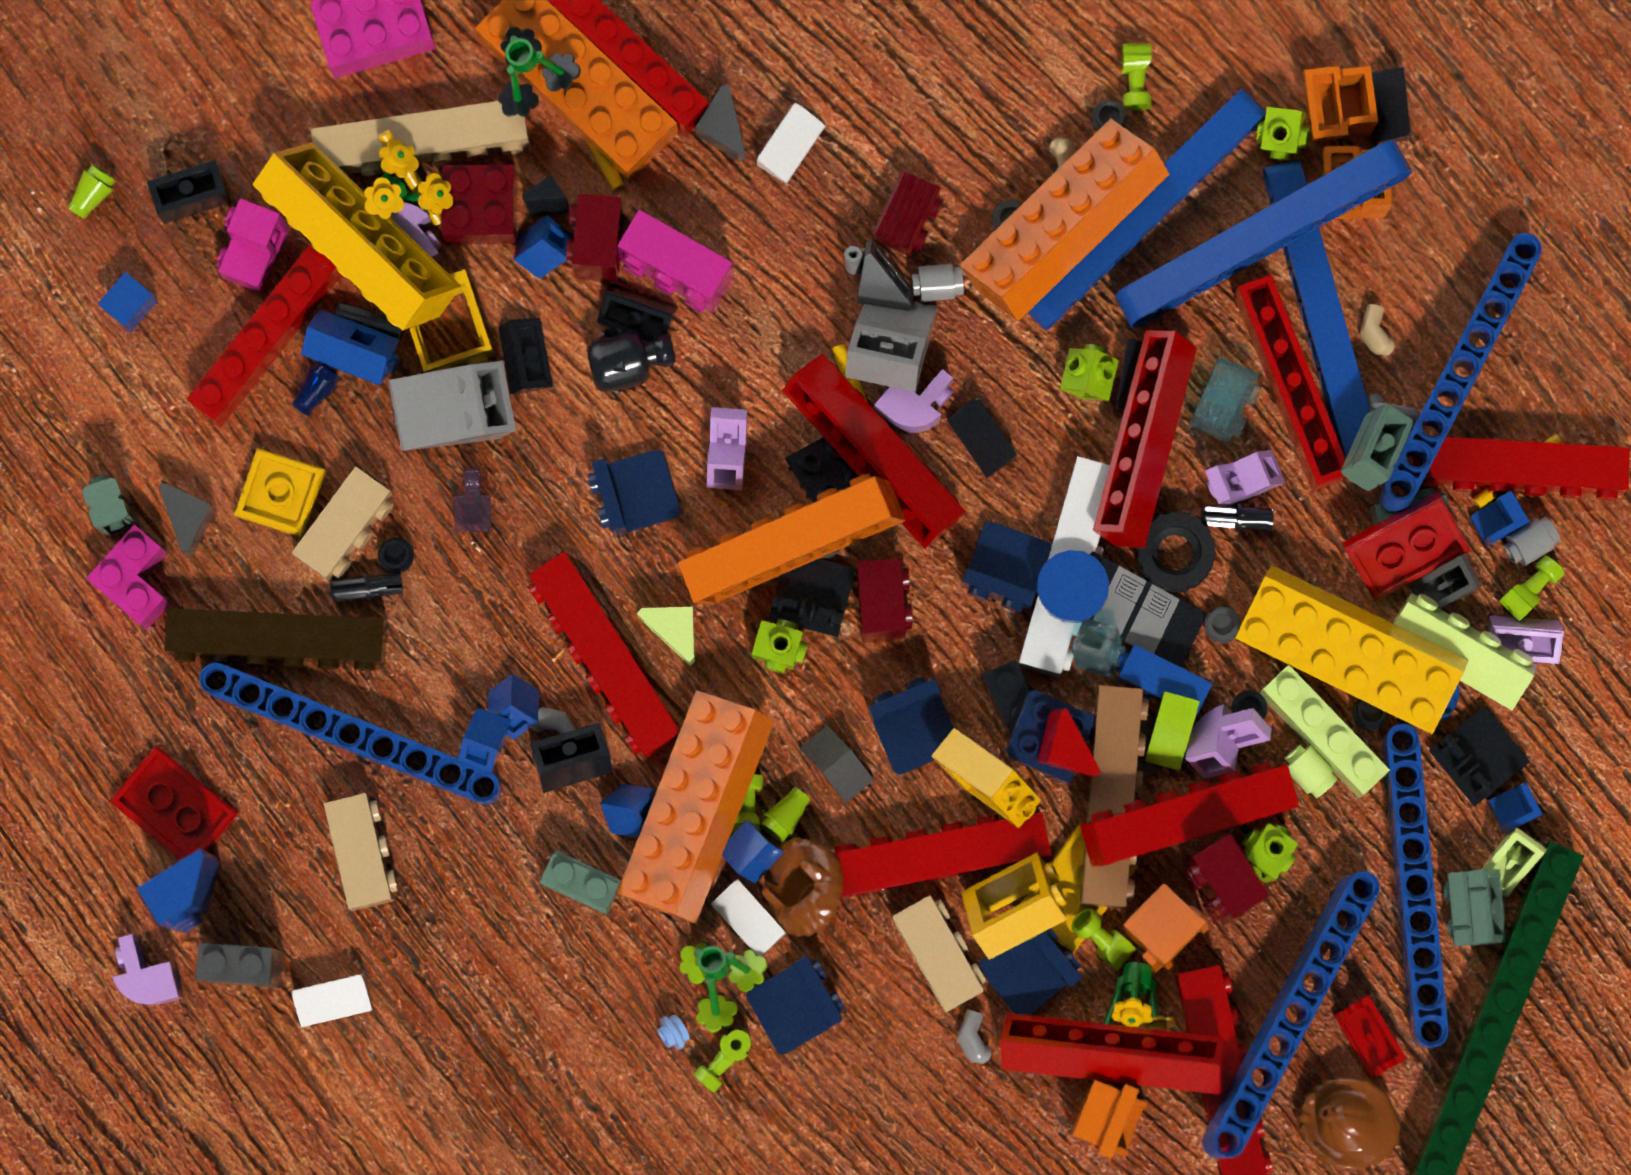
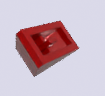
(1065, 747)

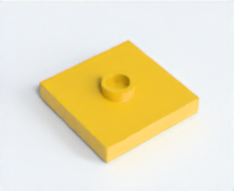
(280, 493)

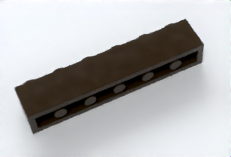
(275, 637)

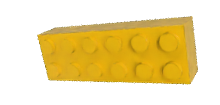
(362, 246)
(1352, 649)

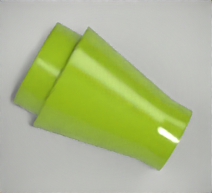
(91, 191)
(785, 815)

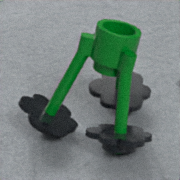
(522, 55)

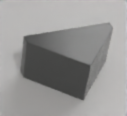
(720, 125)
(881, 282)
(188, 517)
(1448, 582)
(837, 764)

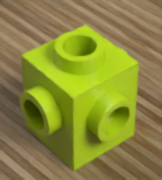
(1277, 121)
(1089, 373)
(771, 634)
(1269, 850)

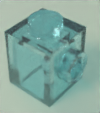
(1097, 647)

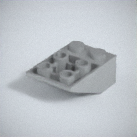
(890, 345)
(452, 406)

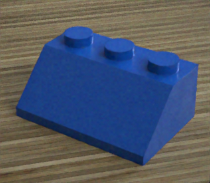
(182, 891)

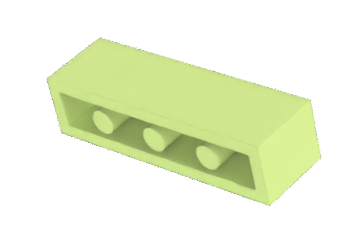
(1490, 666)
(1325, 731)

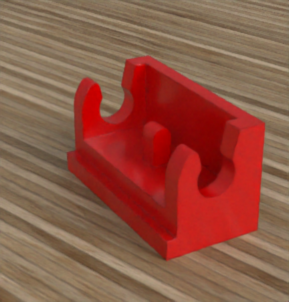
(1369, 1036)

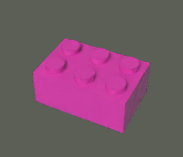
(370, 32)
(675, 262)

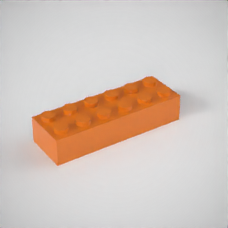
(602, 101)
(1064, 219)
(791, 540)
(696, 806)

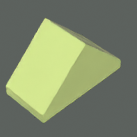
(673, 627)
(1514, 858)

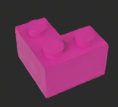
(254, 245)
(123, 576)

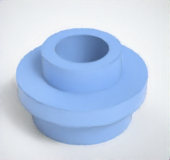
(673, 1032)

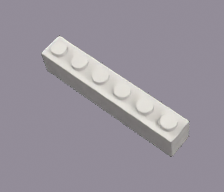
(1047, 637)

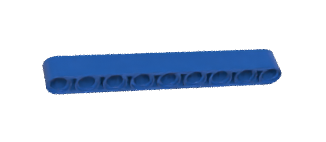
(1186, 169)
(1263, 233)
(1321, 315)
(1465, 356)
(336, 723)
(1408, 903)
(1277, 1023)

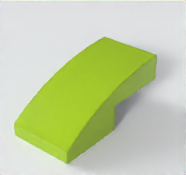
(1172, 731)

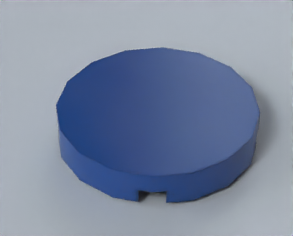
(1073, 586)

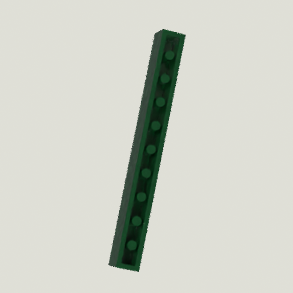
(1497, 1012)

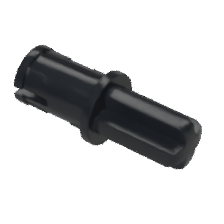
(368, 318)
(1237, 517)
(366, 587)

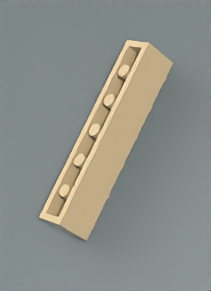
(434, 135)

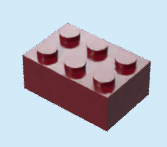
(1225, 880)

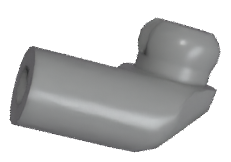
(854, 260)

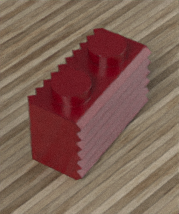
(907, 214)

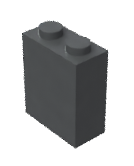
(239, 965)

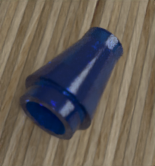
(316, 387)

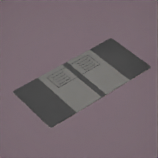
(1148, 614)

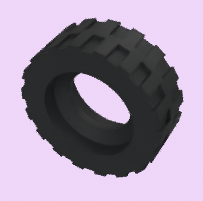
(1201, 543)

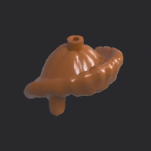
(804, 887)
(1349, 1123)

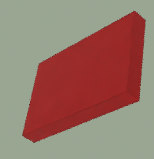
(1406, 546)
(173, 805)

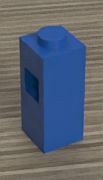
(351, 347)
(1155, 675)

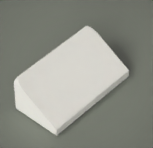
(790, 143)
(748, 918)
(332, 1000)

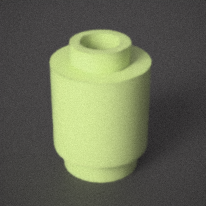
(1310, 770)

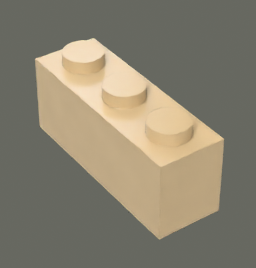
(344, 525)
(361, 851)
(939, 953)

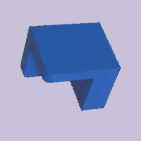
(542, 247)
(128, 302)
(1499, 519)
(516, 701)
(484, 740)
(1514, 807)
(627, 809)
(750, 852)

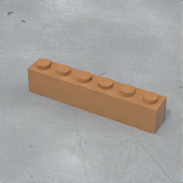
(1116, 754)

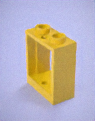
(472, 356)
(986, 778)
(1022, 921)

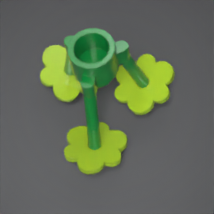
(714, 964)

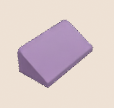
(1535, 637)

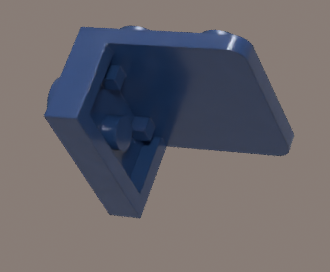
(634, 492)
(1006, 567)
(911, 724)
(1030, 729)
(1031, 972)
(795, 1005)

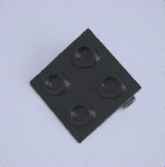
(820, 469)
(814, 596)
(1479, 756)

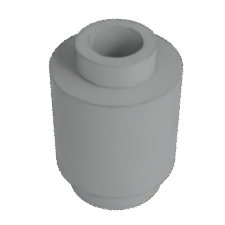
(938, 282)
(1531, 541)

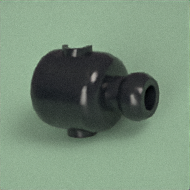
(623, 360)

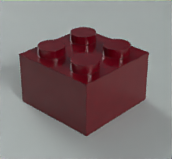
(482, 204)
(597, 232)
(882, 600)

